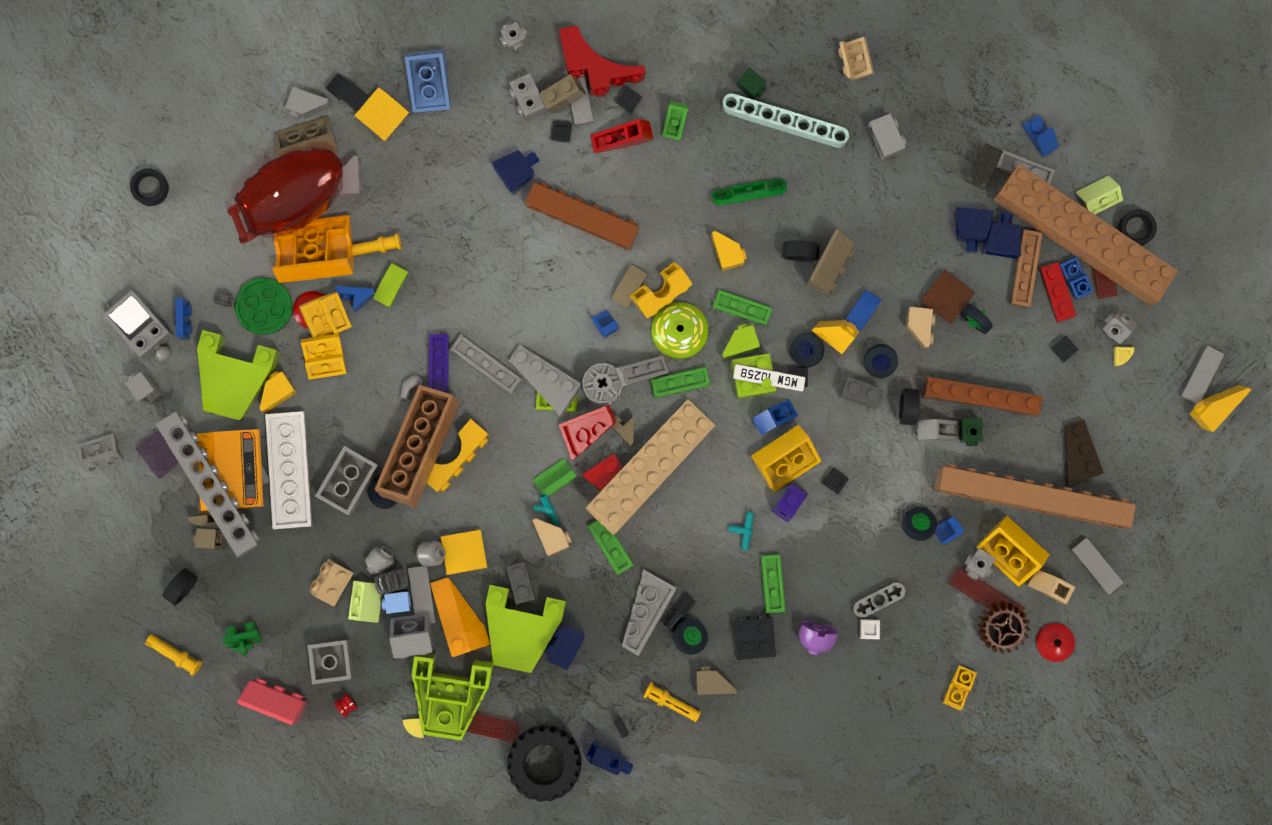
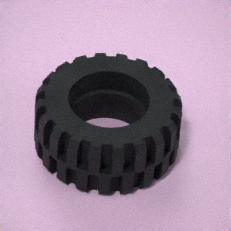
(525, 782)

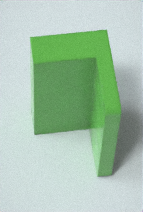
(555, 478)

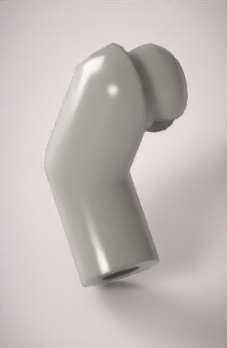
(410, 383)

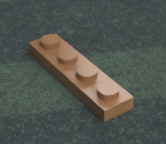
(1026, 269)

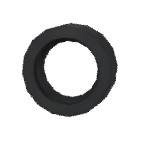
(139, 176)
(1147, 217)
(800, 251)
(909, 406)
(180, 586)

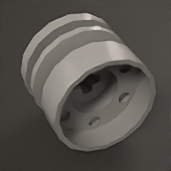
(605, 395)

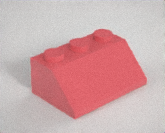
(273, 701)

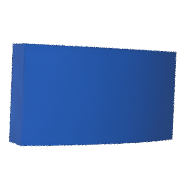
(1075, 278)
(863, 310)

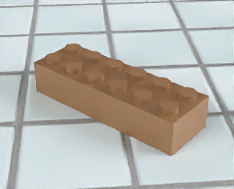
(417, 446)

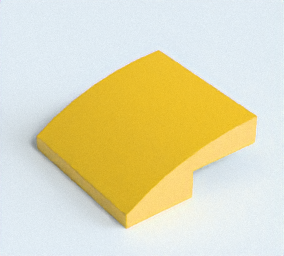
(381, 114)
(325, 315)
(323, 356)
(463, 552)

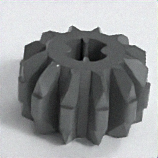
(390, 582)

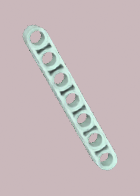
(778, 113)

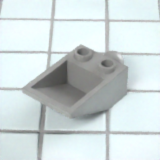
(137, 326)

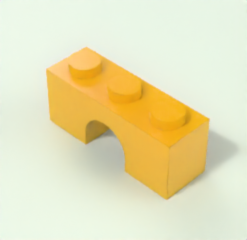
(674, 283)

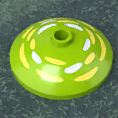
(675, 343)

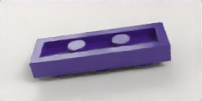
(439, 362)

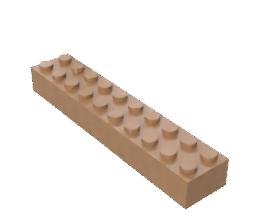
(1085, 235)
(1035, 498)

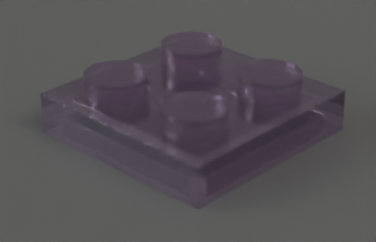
(158, 454)

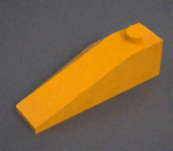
(460, 623)

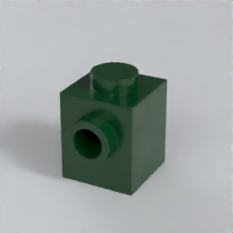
(752, 84)
(971, 431)

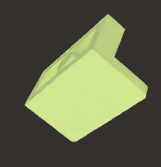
(1100, 195)
(364, 602)

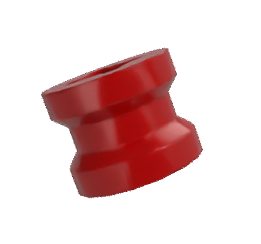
(345, 705)

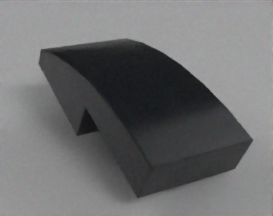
(347, 91)

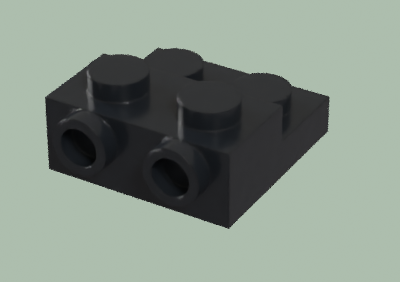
(754, 637)

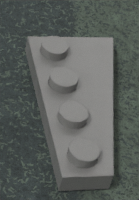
(549, 381)
(649, 606)

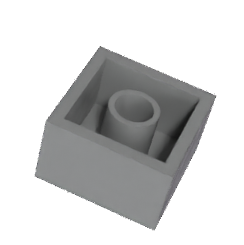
(411, 635)
(331, 661)

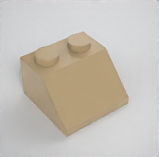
(552, 537)

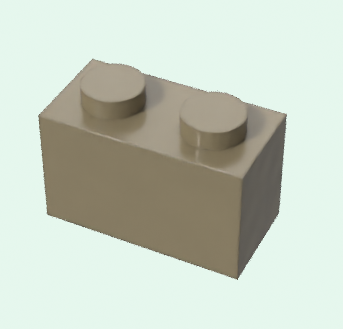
(562, 93)

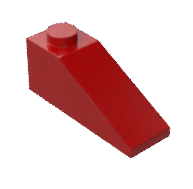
(622, 136)

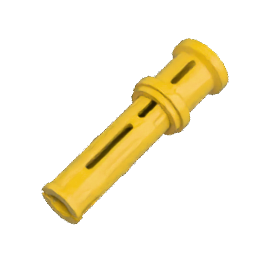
(381, 244)
(180, 658)
(663, 698)

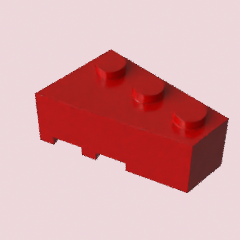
(603, 472)

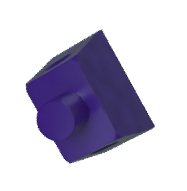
(790, 502)

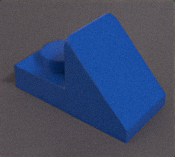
(1042, 137)
(360, 295)

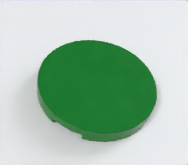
(263, 306)

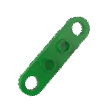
(749, 191)

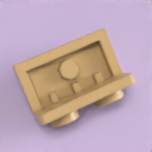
(856, 59)
(330, 582)

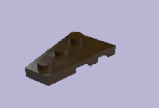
(1081, 455)

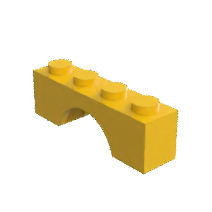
(471, 438)

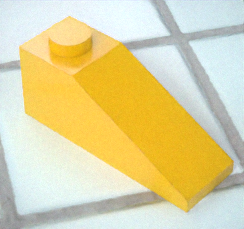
(1215, 409)

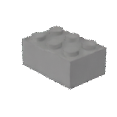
(347, 481)

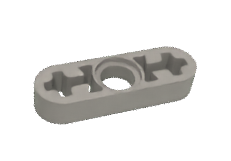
(889, 588)

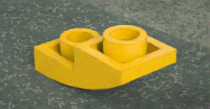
(959, 688)

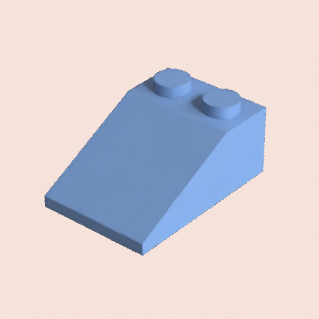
(428, 80)

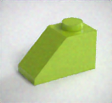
(741, 342)

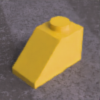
(728, 252)
(836, 333)
(276, 391)

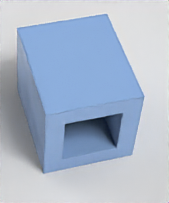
(396, 602)

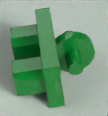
(242, 641)

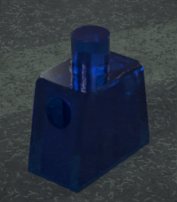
(515, 170)
(972, 226)
(1003, 238)
(602, 755)

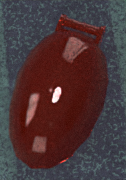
(287, 193)

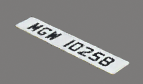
(777, 379)

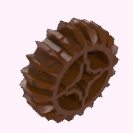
(1005, 620)

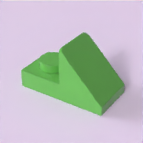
(675, 120)

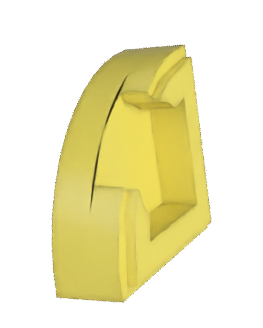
(1122, 355)
(413, 726)

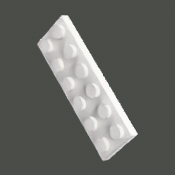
(288, 470)

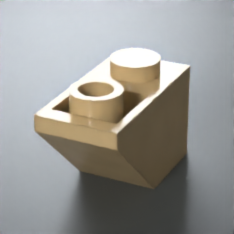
(919, 325)
(1051, 587)

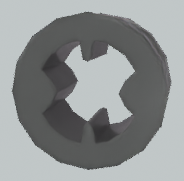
(223, 300)

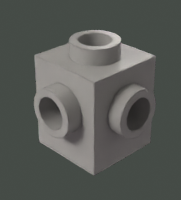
(513, 43)
(1119, 326)
(984, 560)

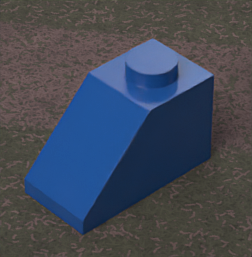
(775, 417)

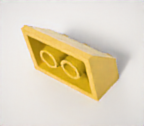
(786, 458)
(1014, 551)

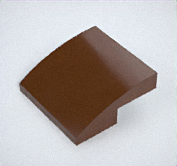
(947, 296)

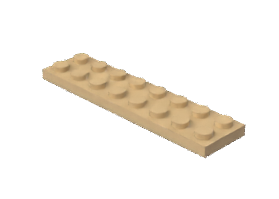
(650, 467)

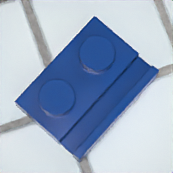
(182, 313)

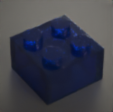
(565, 647)

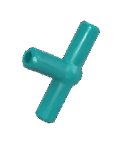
(548, 509)
(746, 530)

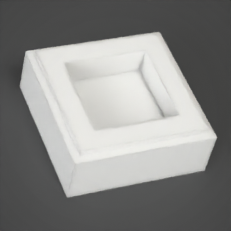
(869, 629)

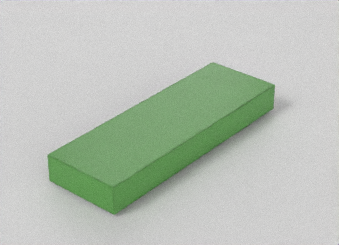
(742, 307)
(680, 382)
(611, 547)
(773, 583)

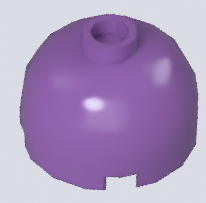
(817, 637)

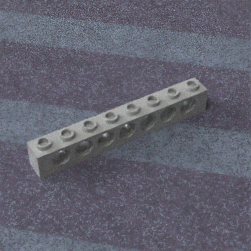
(168, 427)

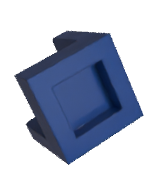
(605, 324)
(948, 530)

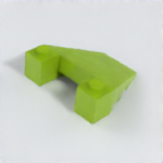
(230, 383)
(519, 636)
(446, 700)

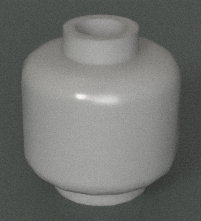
(430, 553)
(379, 560)

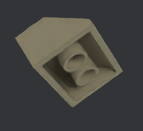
(304, 136)
(831, 263)

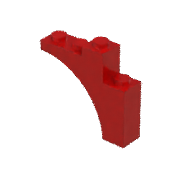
(600, 73)

